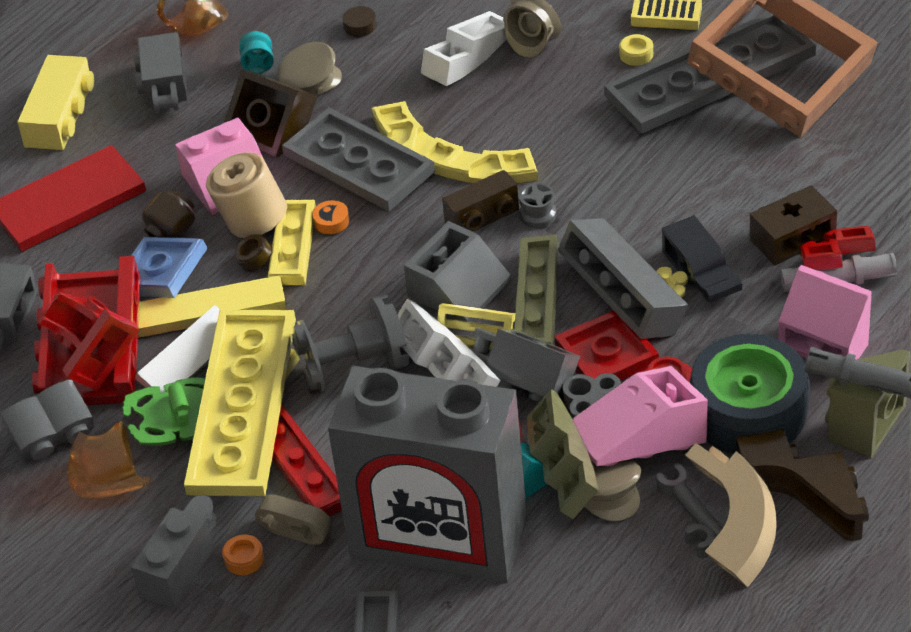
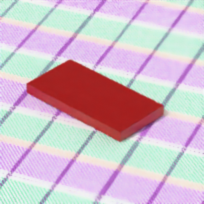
(68, 197)

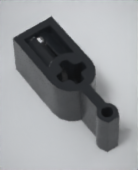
(700, 257)

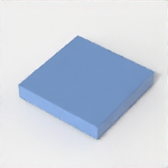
(166, 264)

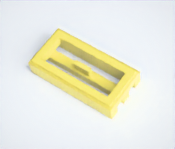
(444, 309)

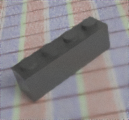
(622, 278)

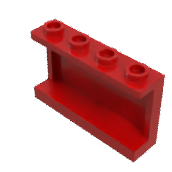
(121, 295)

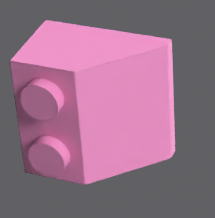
(204, 151)

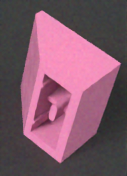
(825, 315)

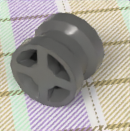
(537, 205)

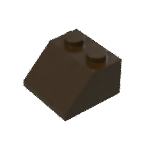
(270, 110)

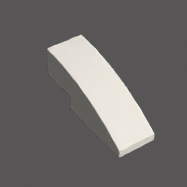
(464, 49)

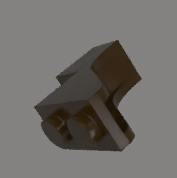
(817, 482)

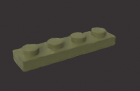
(537, 287)

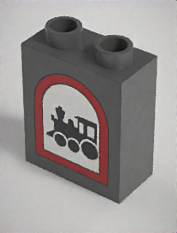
(429, 472)

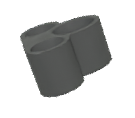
(583, 391)

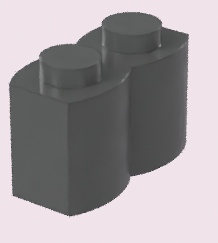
(47, 420)

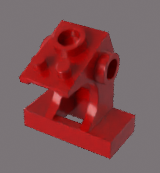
(82, 328)

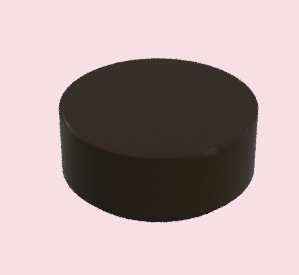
(359, 21)
(252, 252)

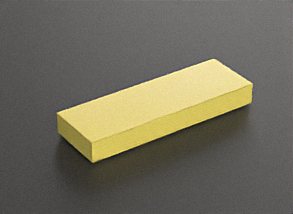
(293, 243)

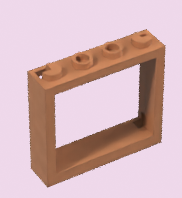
(761, 94)

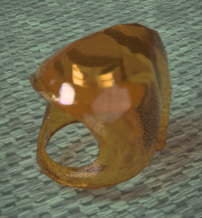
(195, 17)
(103, 465)

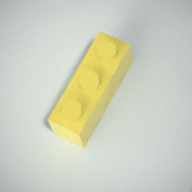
(55, 102)

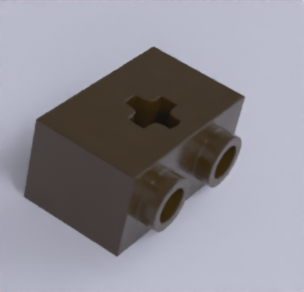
(791, 222)

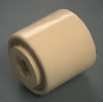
(246, 194)

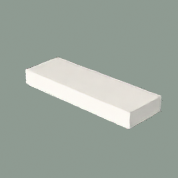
(184, 355)

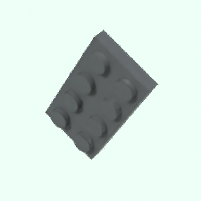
(359, 159)

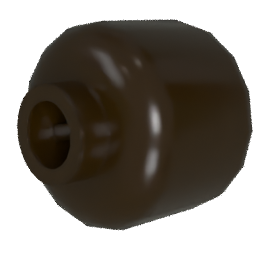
(168, 215)

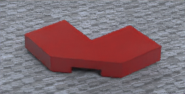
(836, 243)

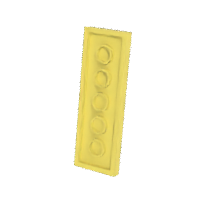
(240, 404)

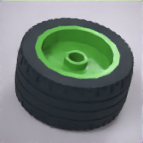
(751, 388)

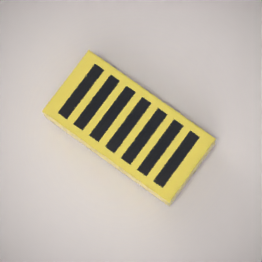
(667, 14)

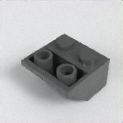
(455, 270)

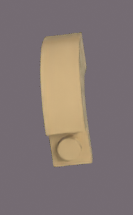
(751, 523)

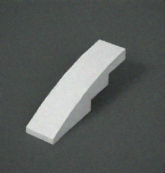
(439, 349)

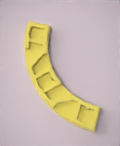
(450, 159)

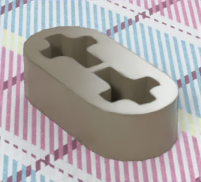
(293, 519)

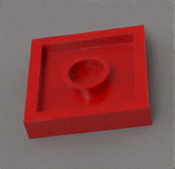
(607, 347)

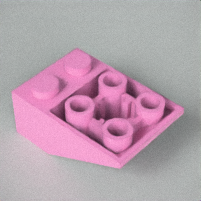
(644, 417)

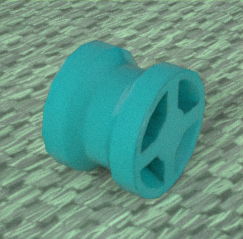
(251, 57)

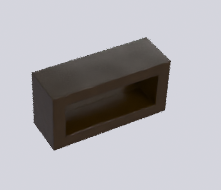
(482, 202)

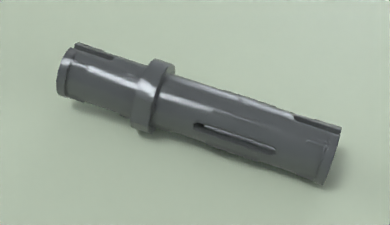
(858, 372)

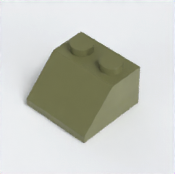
(863, 416)

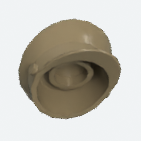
(530, 26)
(310, 68)
(617, 491)

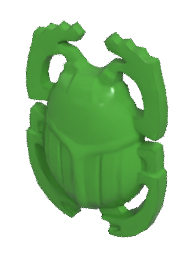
(166, 412)

